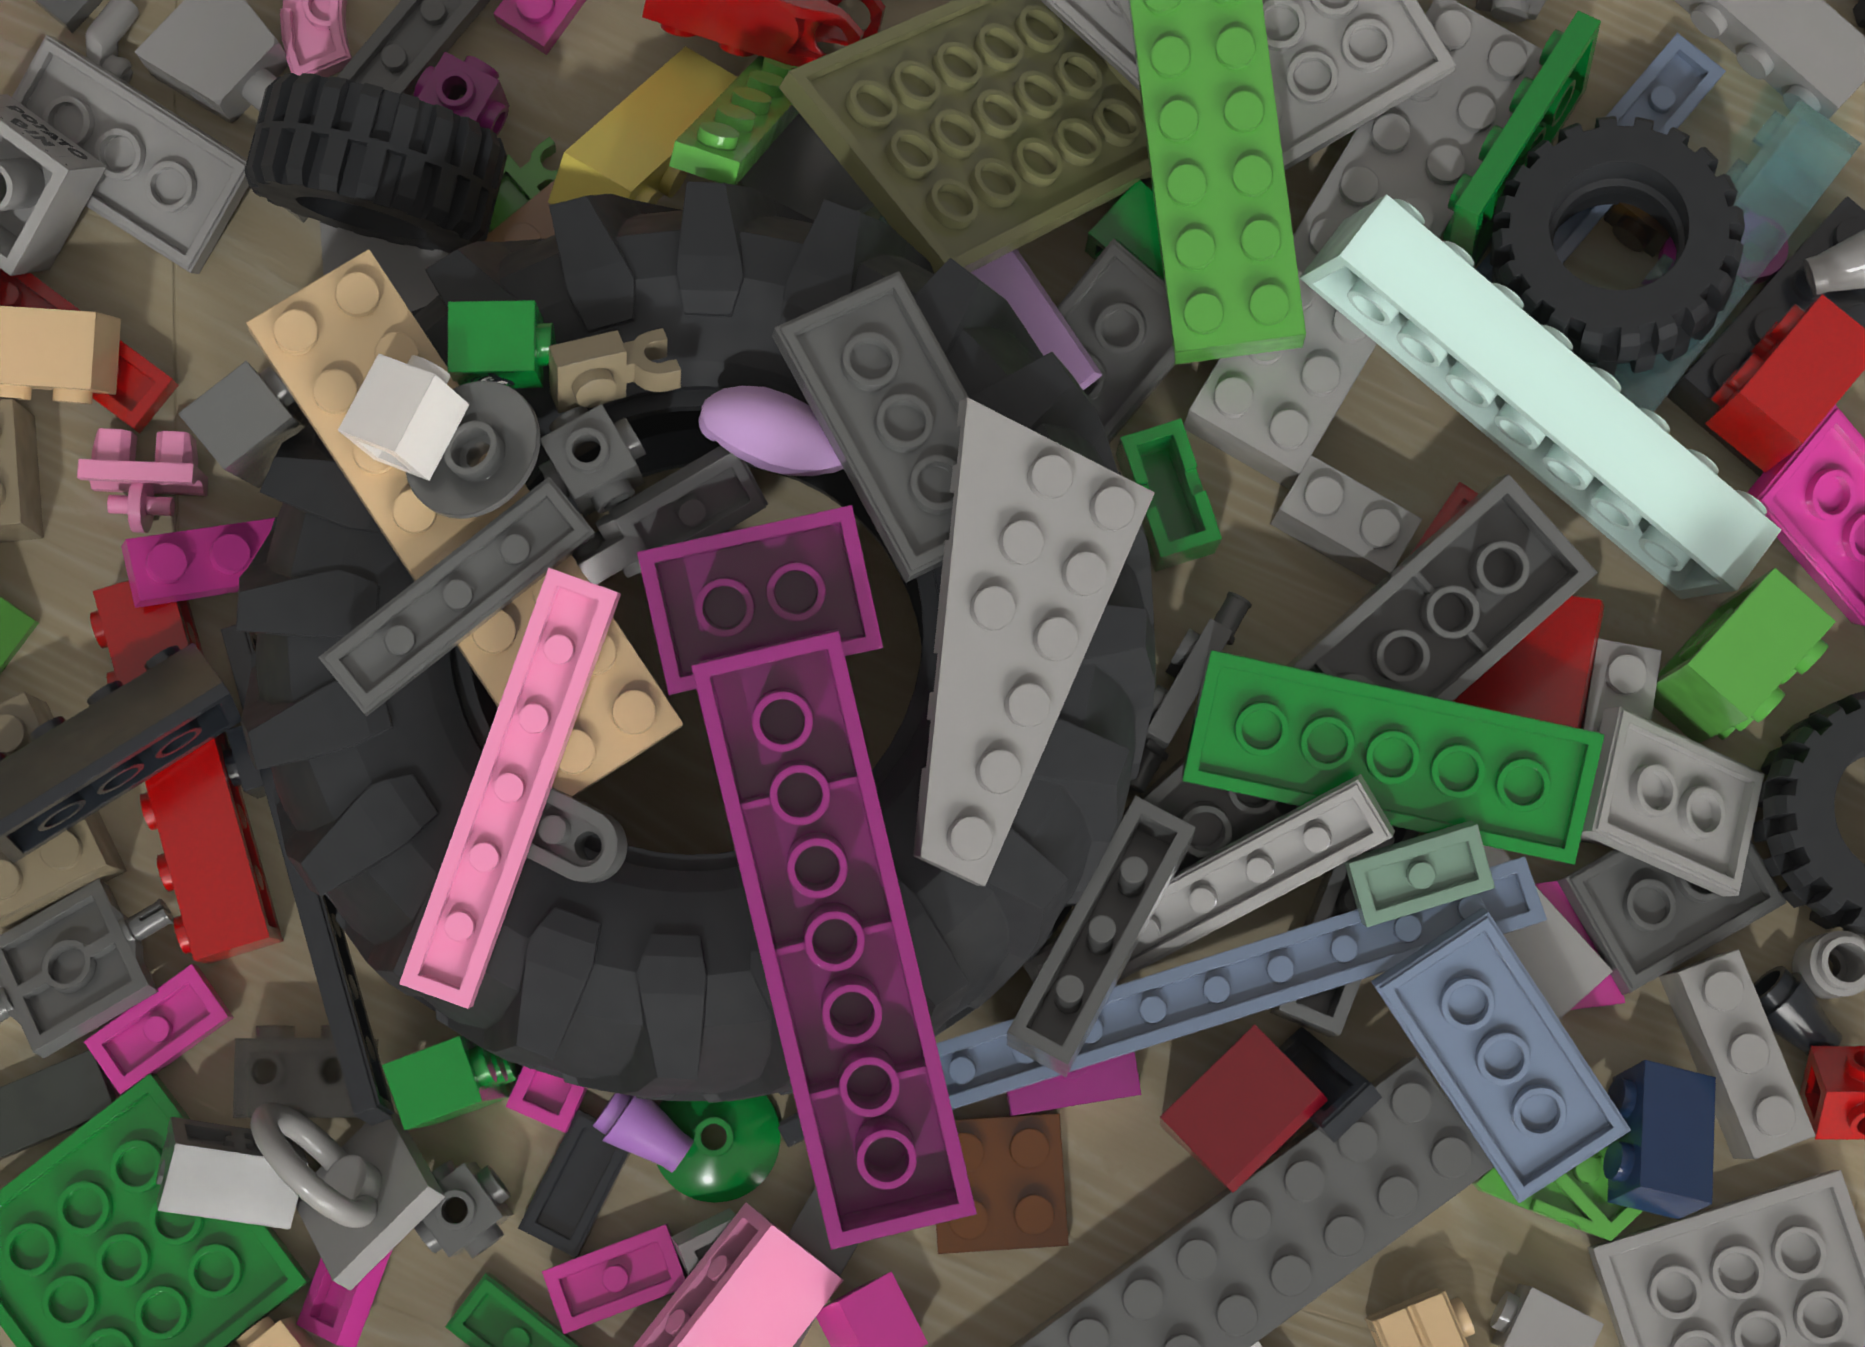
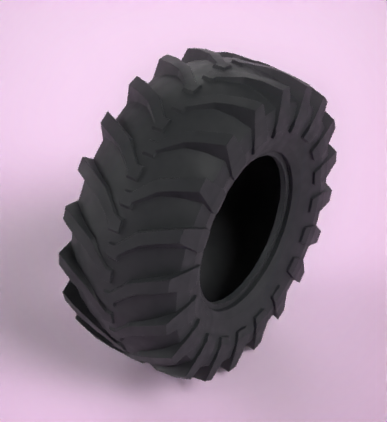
(659, 970)

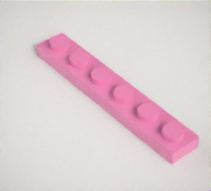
(510, 788)

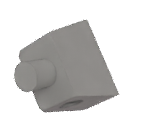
(215, 55)

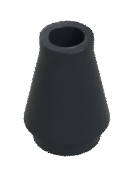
(1795, 1010)

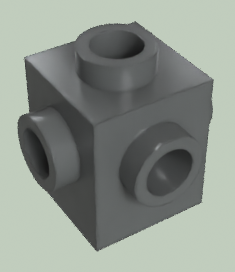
(610, 476)
(486, 1206)

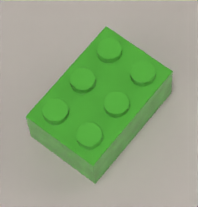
(1740, 657)

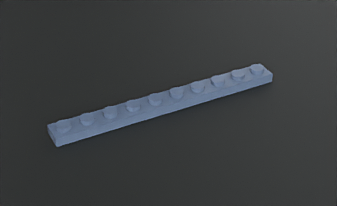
(1236, 985)

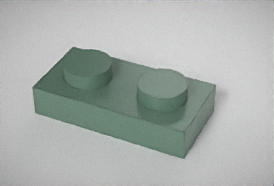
(1419, 873)

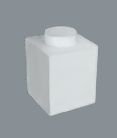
(405, 414)

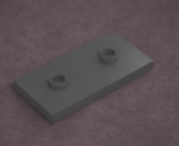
(886, 411)

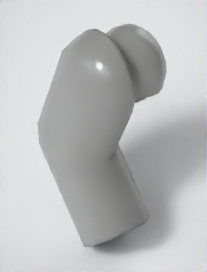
(106, 32)

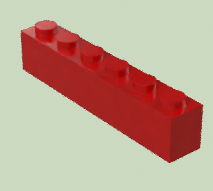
(192, 803)

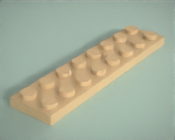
(322, 351)

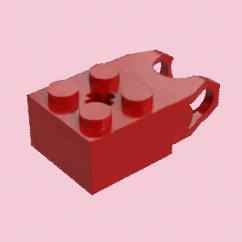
(765, 28)

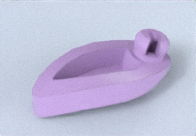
(768, 431)

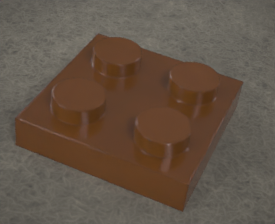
(1014, 1185)

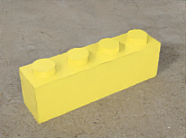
(635, 141)

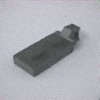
(682, 507)

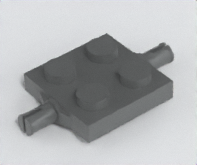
(1188, 669)
(76, 966)

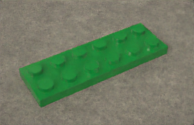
(1424, 757)

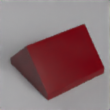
(1242, 1109)

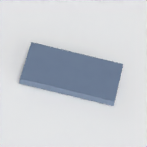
(1501, 1055)

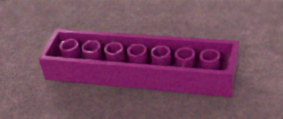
(833, 938)

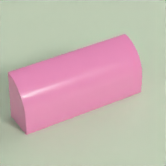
(745, 1291)

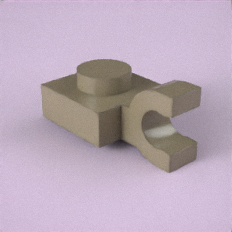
(600, 366)

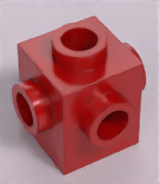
(1835, 1092)

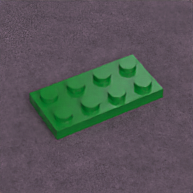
(1539, 112)

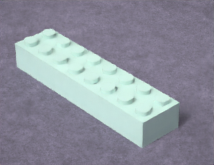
(1540, 400)

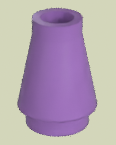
(643, 1130)

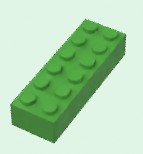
(1217, 178)

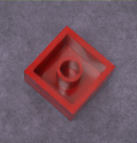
(1789, 382)

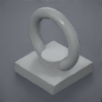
(360, 1196)

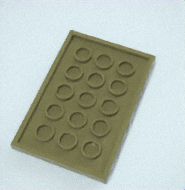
(976, 126)

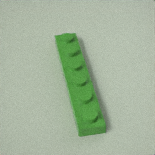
(737, 125)

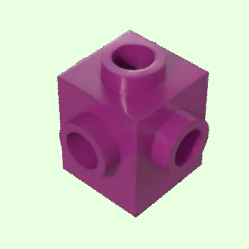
(476, 80)

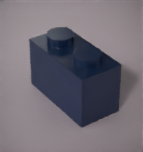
(1670, 1150)

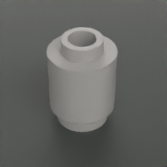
(1848, 959)

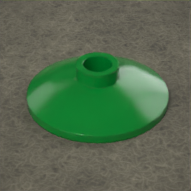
(741, 1162)

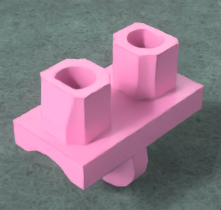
(115, 470)

